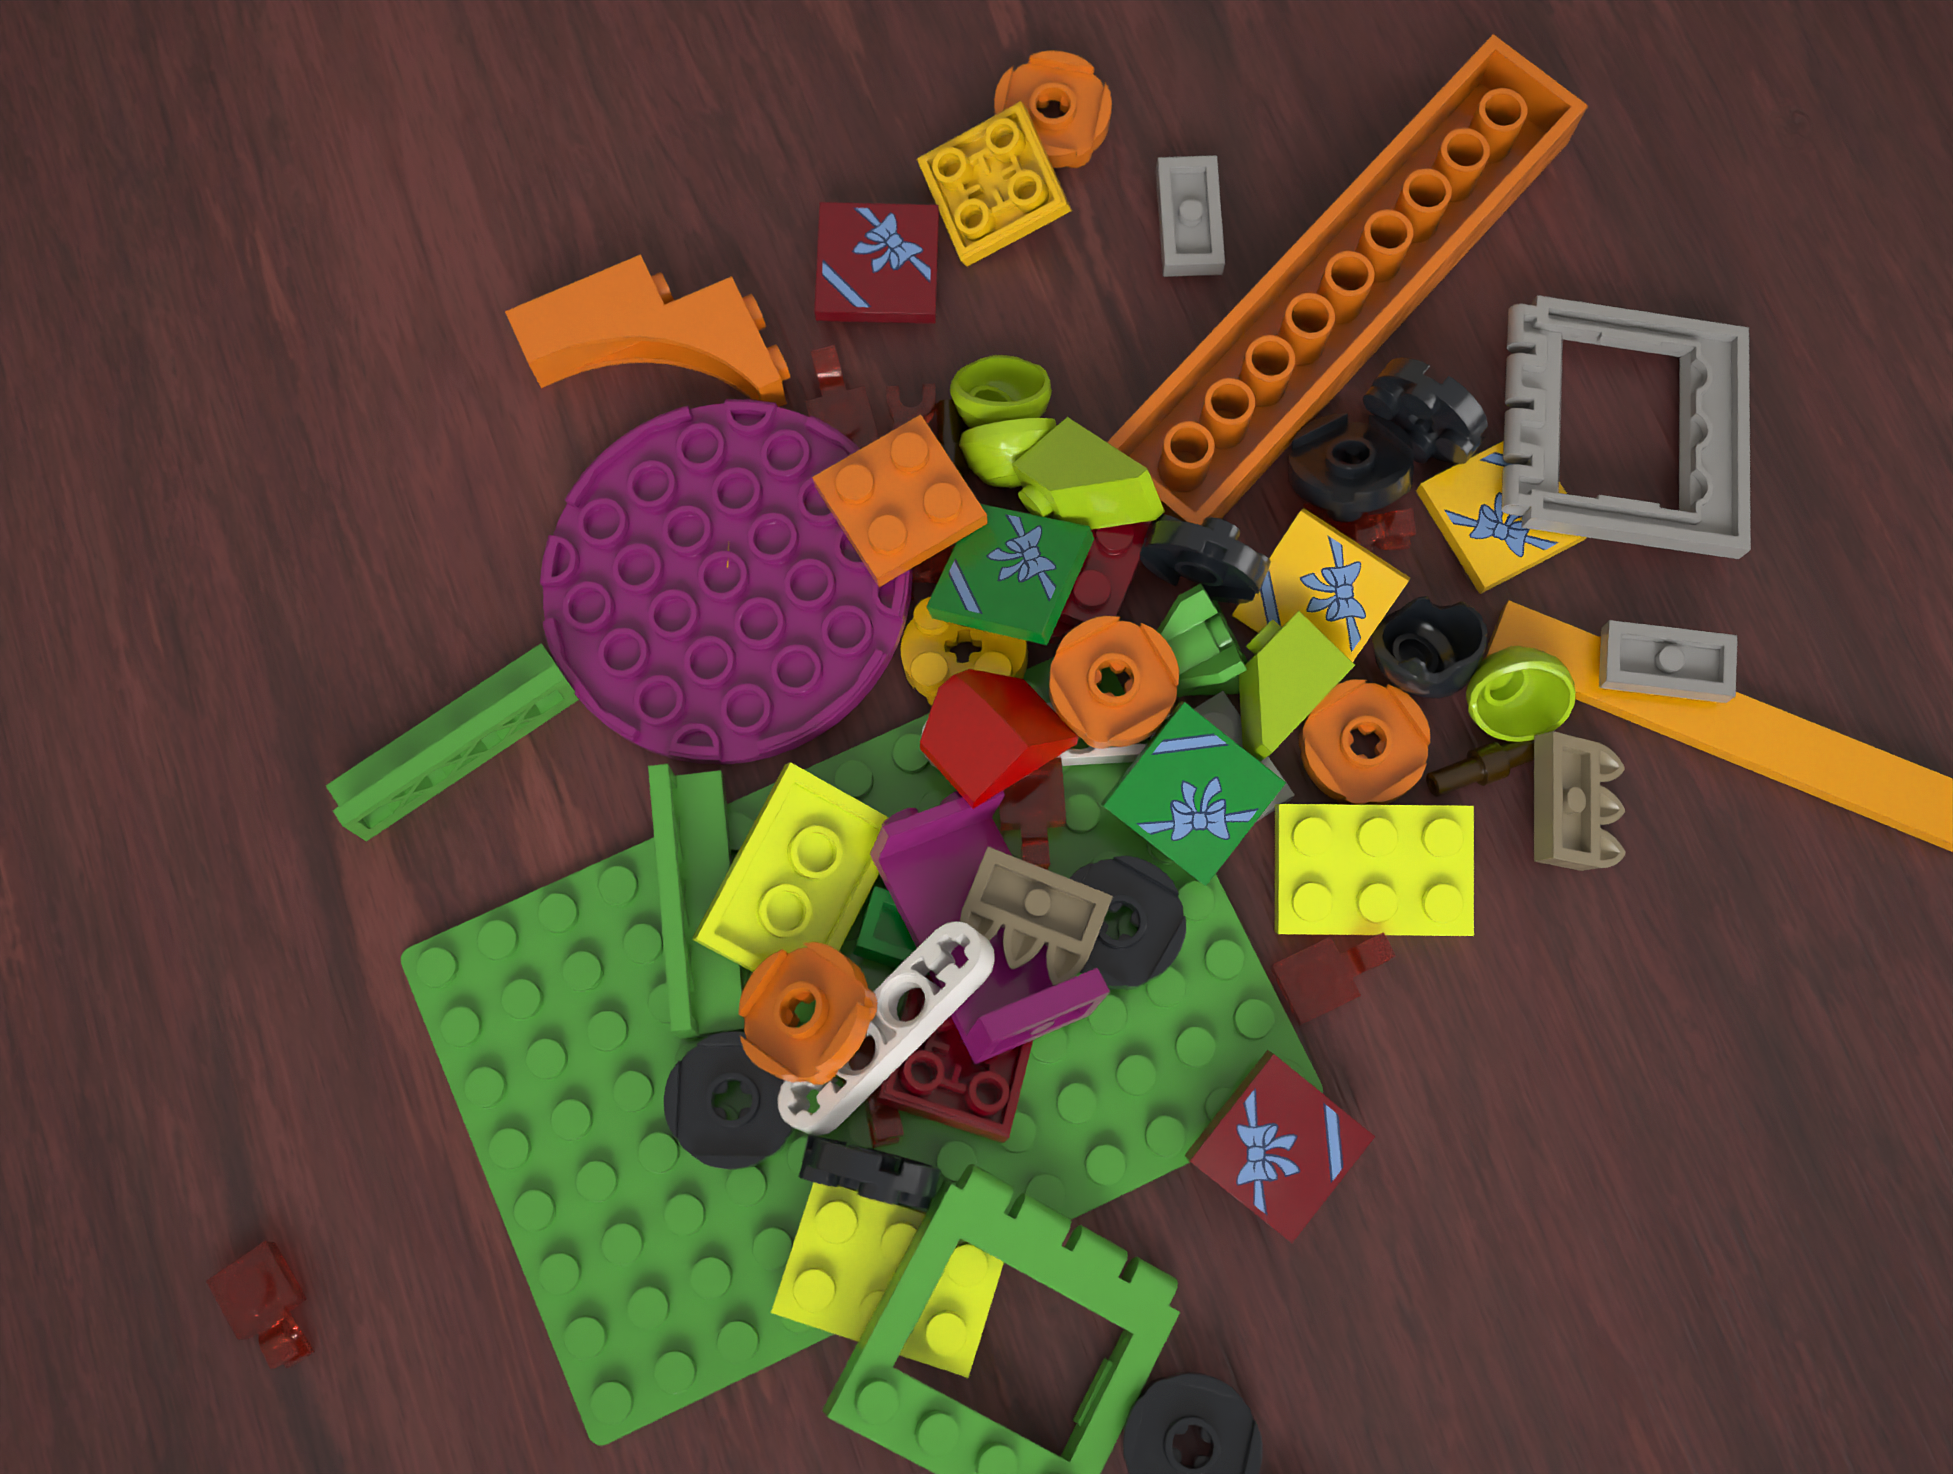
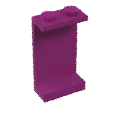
(929, 870)

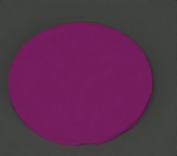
(705, 653)

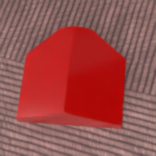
(991, 733)

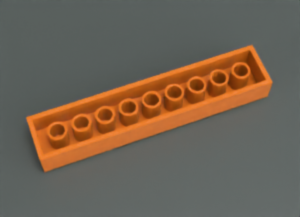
(1348, 283)

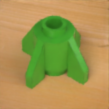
(1202, 645)

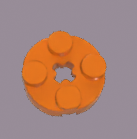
(1081, 96)
(1122, 647)
(1370, 709)
(831, 1035)

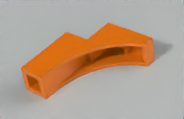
(634, 319)

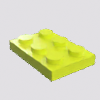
(1374, 869)
(795, 873)
(847, 1259)

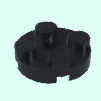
(1437, 417)
(1345, 491)
(1205, 556)
(1156, 914)
(705, 1128)
(870, 1171)
(1184, 1400)

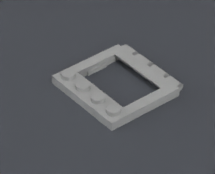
(1711, 428)

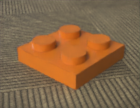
(900, 500)

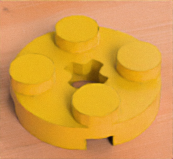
(930, 664)

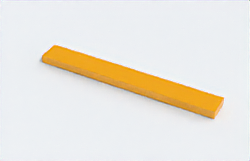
(1753, 736)

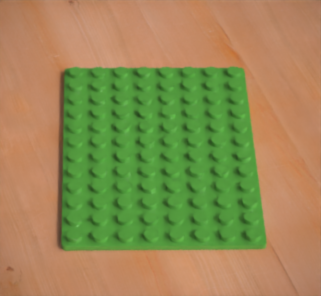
(671, 1267)

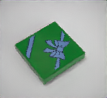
(1012, 575)
(1193, 793)

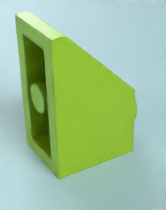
(1085, 480)
(1285, 681)

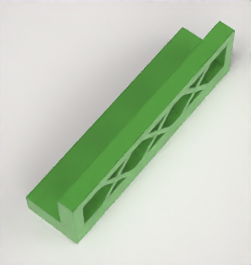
(450, 743)
(691, 865)

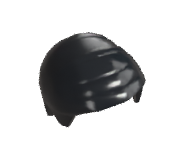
(1430, 647)

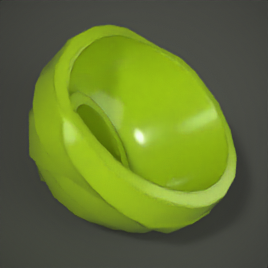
(1000, 390)
(997, 445)
(1520, 694)

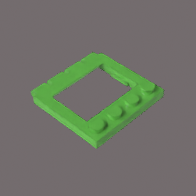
(952, 1437)

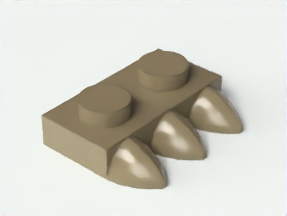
(1573, 804)
(1035, 911)

